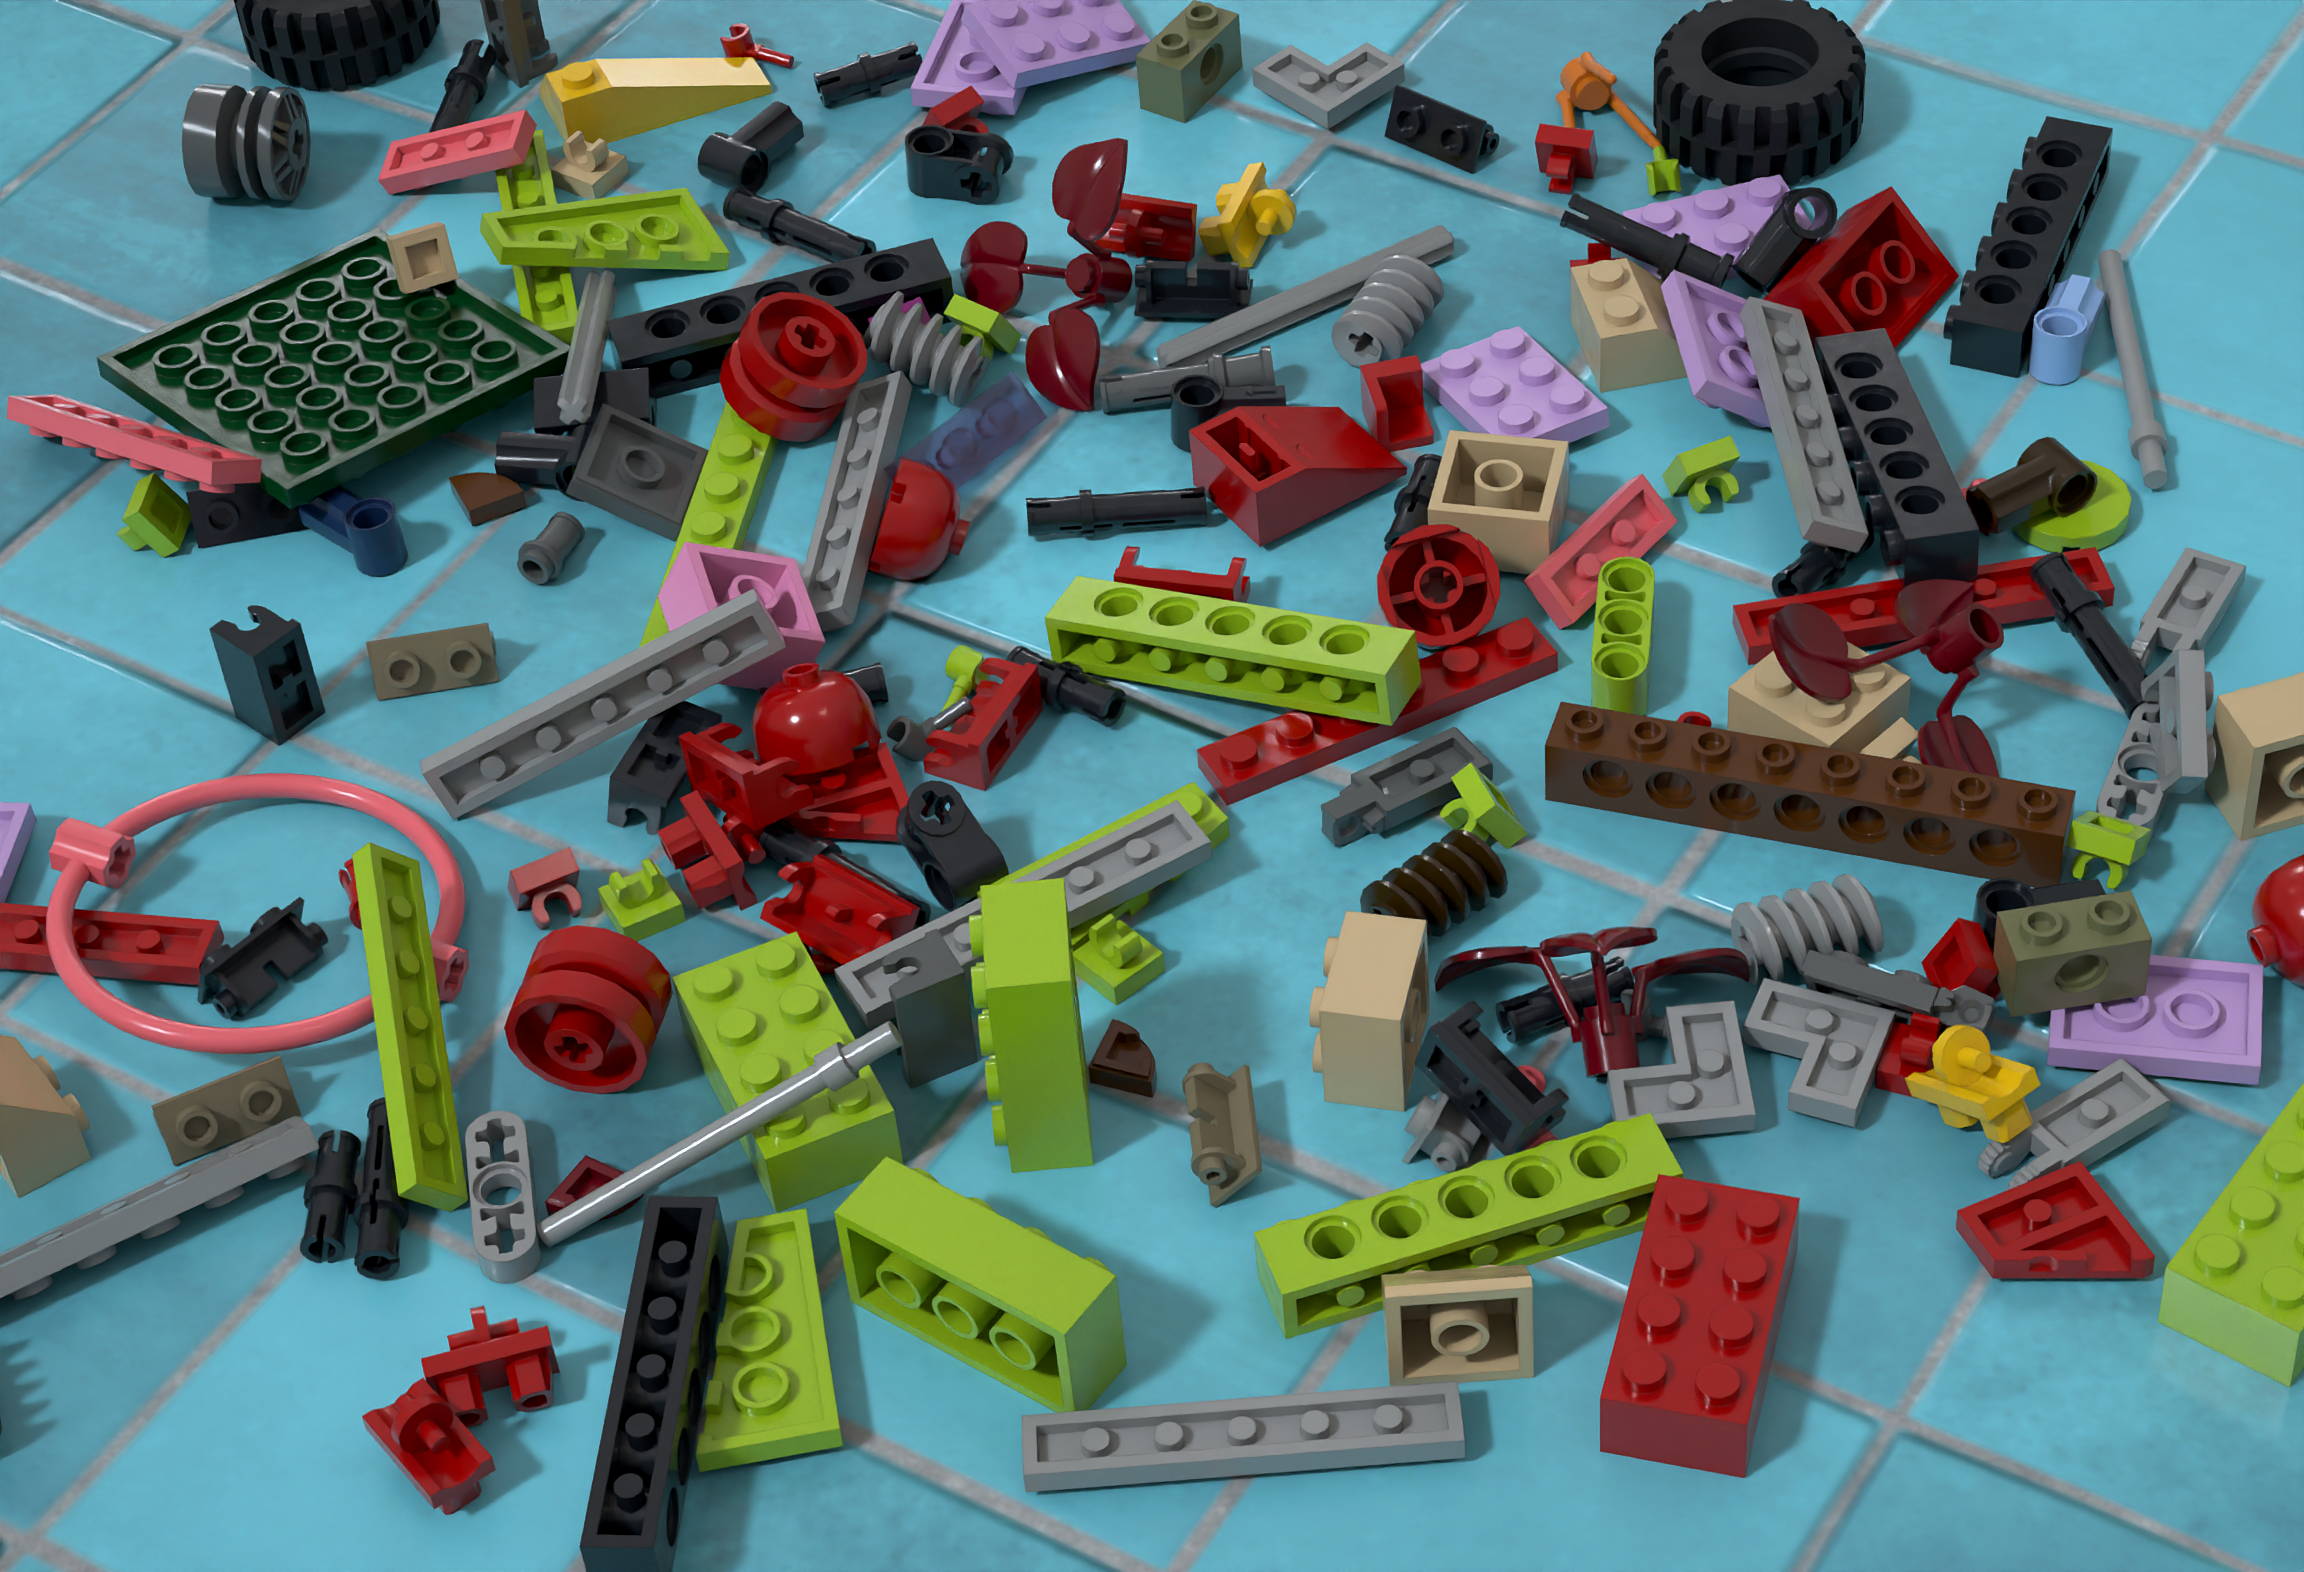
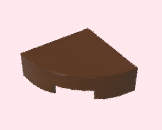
(486, 495)
(1124, 1061)

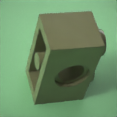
(1189, 61)
(2072, 953)

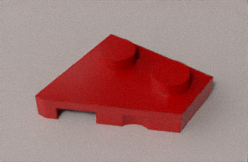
(854, 799)
(2054, 1230)

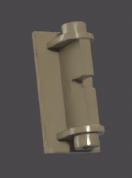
(433, 661)
(225, 1110)
(1224, 1129)

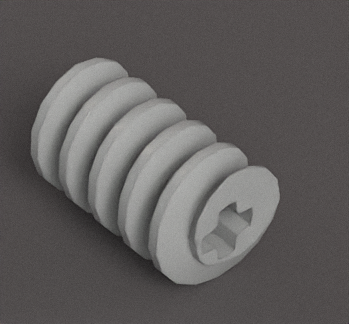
(1387, 311)
(926, 351)
(1804, 922)

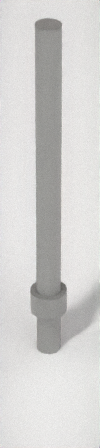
(2146, 435)
(832, 1070)

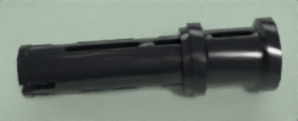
(1647, 243)

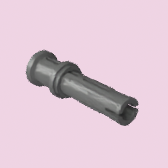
(1155, 385)

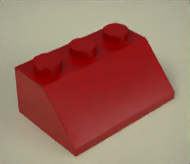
(1868, 273)

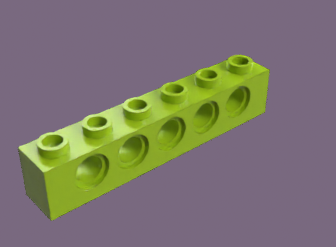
(1235, 649)
(1488, 1214)

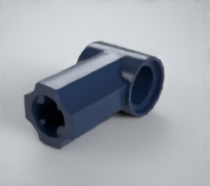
(360, 526)

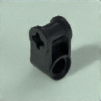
(950, 163)
(950, 854)

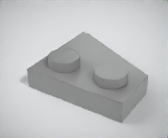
(2181, 738)

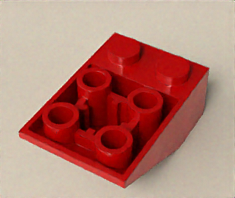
(1286, 465)

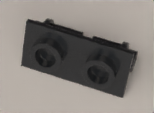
(1439, 129)
(1170, 293)
(239, 515)
(239, 972)

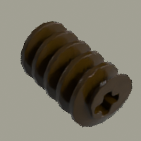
(1440, 883)

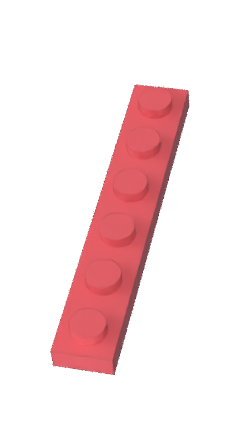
(143, 443)

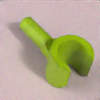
(1663, 173)
(964, 669)

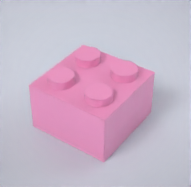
(712, 575)

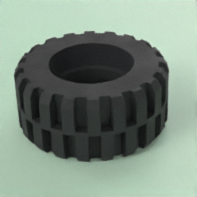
(335, 39)
(1759, 90)

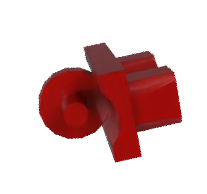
(1153, 228)
(723, 846)
(493, 1359)
(431, 1447)

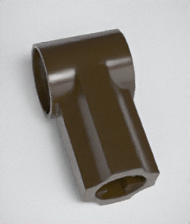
(2042, 480)

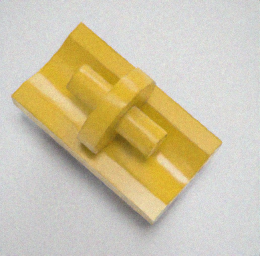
(1246, 217)
(1976, 1085)

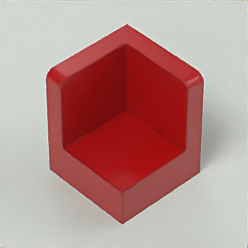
(1395, 403)

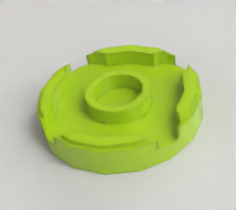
(2092, 526)

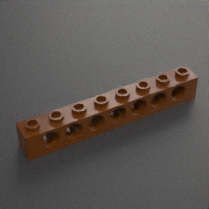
(1808, 795)

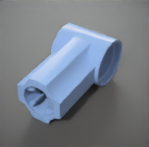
(2064, 330)

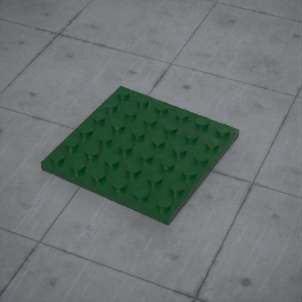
(334, 367)

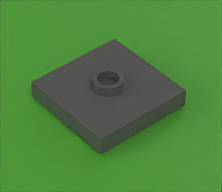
(637, 472)

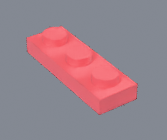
(457, 152)
(1620, 528)

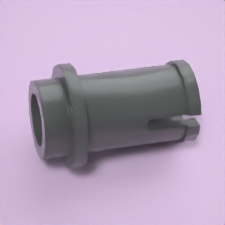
(542, 558)

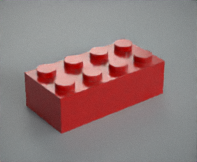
(1699, 1326)

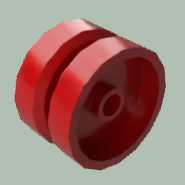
(793, 366)
(589, 1009)

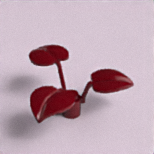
(1065, 353)
(1940, 623)
(1607, 1032)

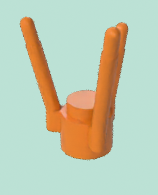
(1589, 88)

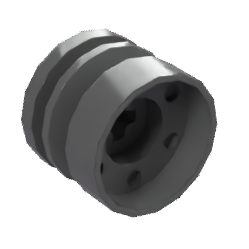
(246, 142)

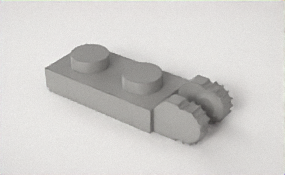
(2188, 604)
(2080, 1124)

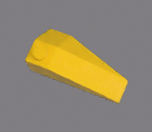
(642, 94)

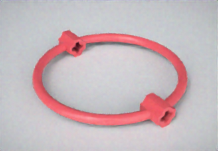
(105, 857)

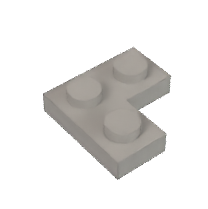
(1330, 91)
(1834, 1039)
(1705, 1085)

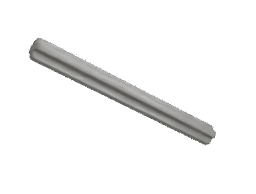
(1297, 302)
(587, 348)

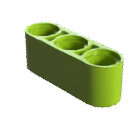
(1623, 636)

